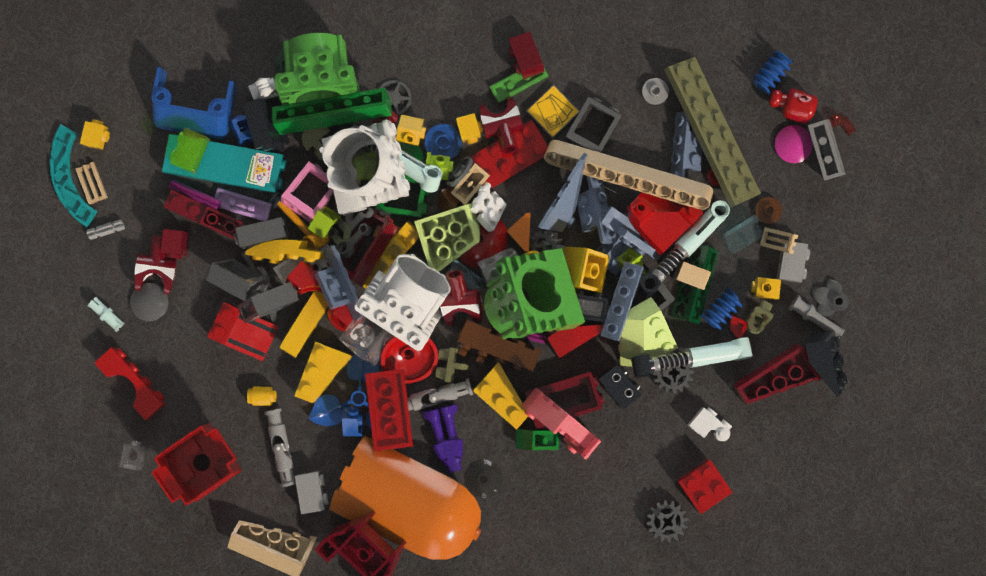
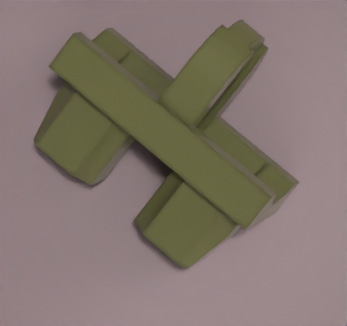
(760, 316)
(451, 356)

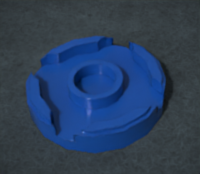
(443, 147)

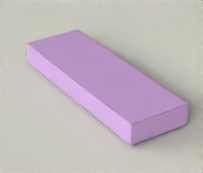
(243, 204)

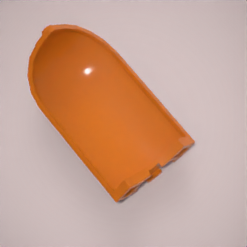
(408, 501)

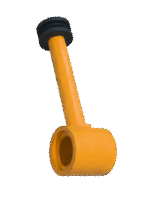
(314, 241)

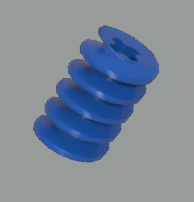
(772, 71)
(722, 309)

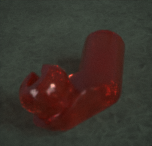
(843, 121)

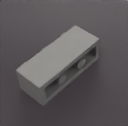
(826, 149)

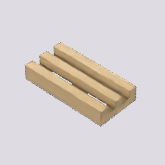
(85, 168)
(790, 243)

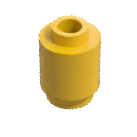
(261, 396)

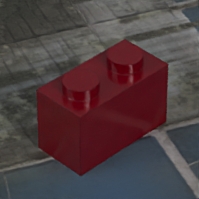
(526, 55)
(175, 244)

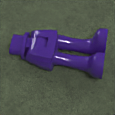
(449, 450)

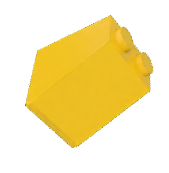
(586, 268)

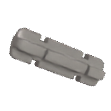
(105, 229)

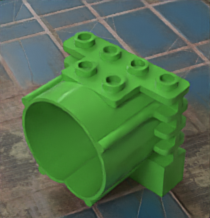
(315, 69)
(550, 293)

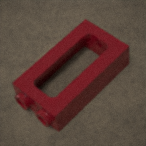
(374, 251)
(587, 378)

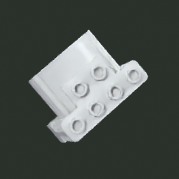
(389, 179)
(406, 300)

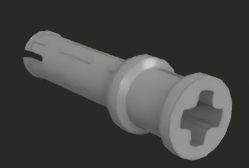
(808, 312)

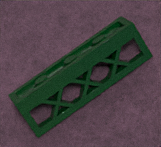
(696, 299)

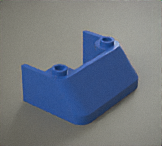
(210, 123)

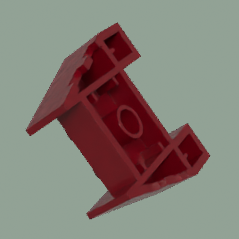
(361, 548)

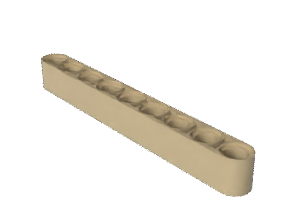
(630, 175)

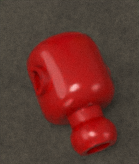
(795, 105)

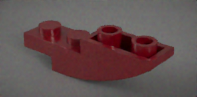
(202, 214)

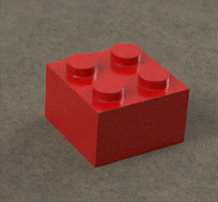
(704, 486)

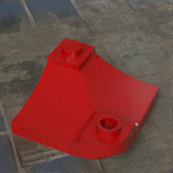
(661, 220)

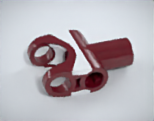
(502, 125)
(155, 264)
(461, 299)

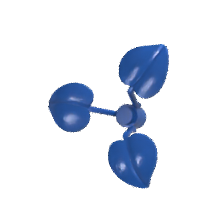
(327, 408)

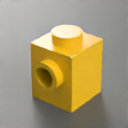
(469, 128)
(410, 130)
(94, 134)
(766, 288)

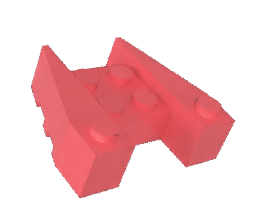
(557, 420)

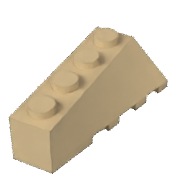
(272, 547)

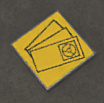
(553, 111)

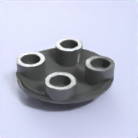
(149, 302)

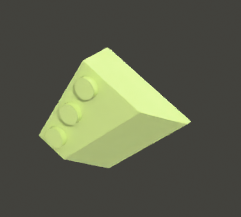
(448, 235)
(645, 333)

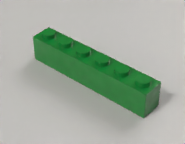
(332, 111)

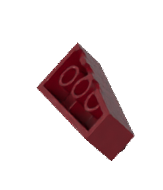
(777, 375)

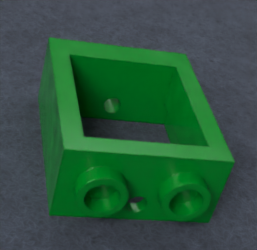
(421, 209)

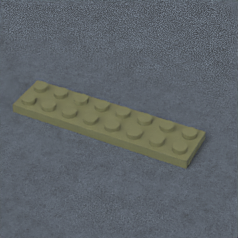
(712, 131)

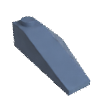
(564, 206)

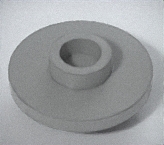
(655, 91)

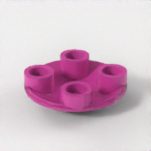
(793, 144)

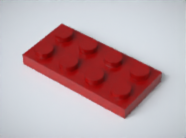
(504, 166)
(389, 410)

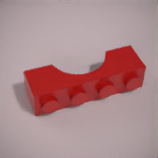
(304, 280)
(147, 400)

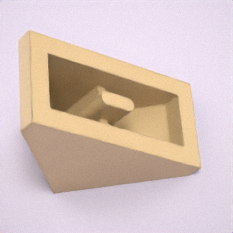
(470, 184)
(691, 275)

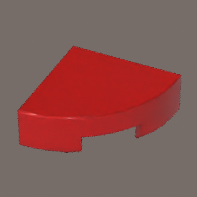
(737, 326)

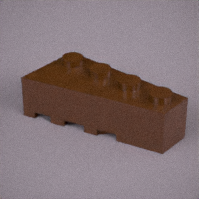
(492, 343)

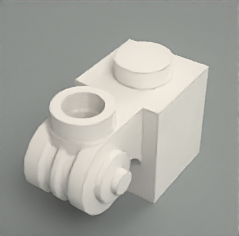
(264, 89)
(706, 421)

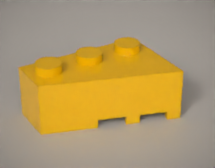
(320, 371)
(501, 396)

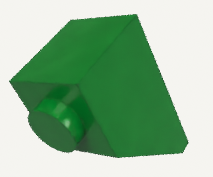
(536, 439)

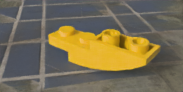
(282, 250)

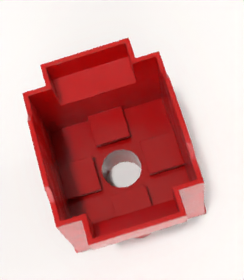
(178, 468)

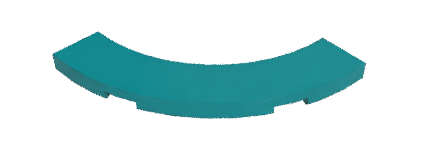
(62, 177)

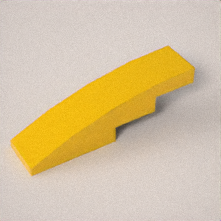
(398, 245)
(305, 324)

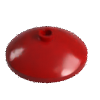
(492, 244)
(416, 363)

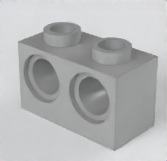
(488, 266)

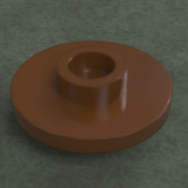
(768, 210)

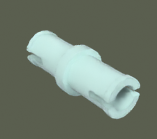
(106, 314)

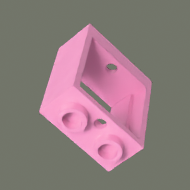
(297, 205)

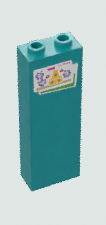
(233, 166)

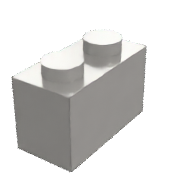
(792, 266)
(311, 492)

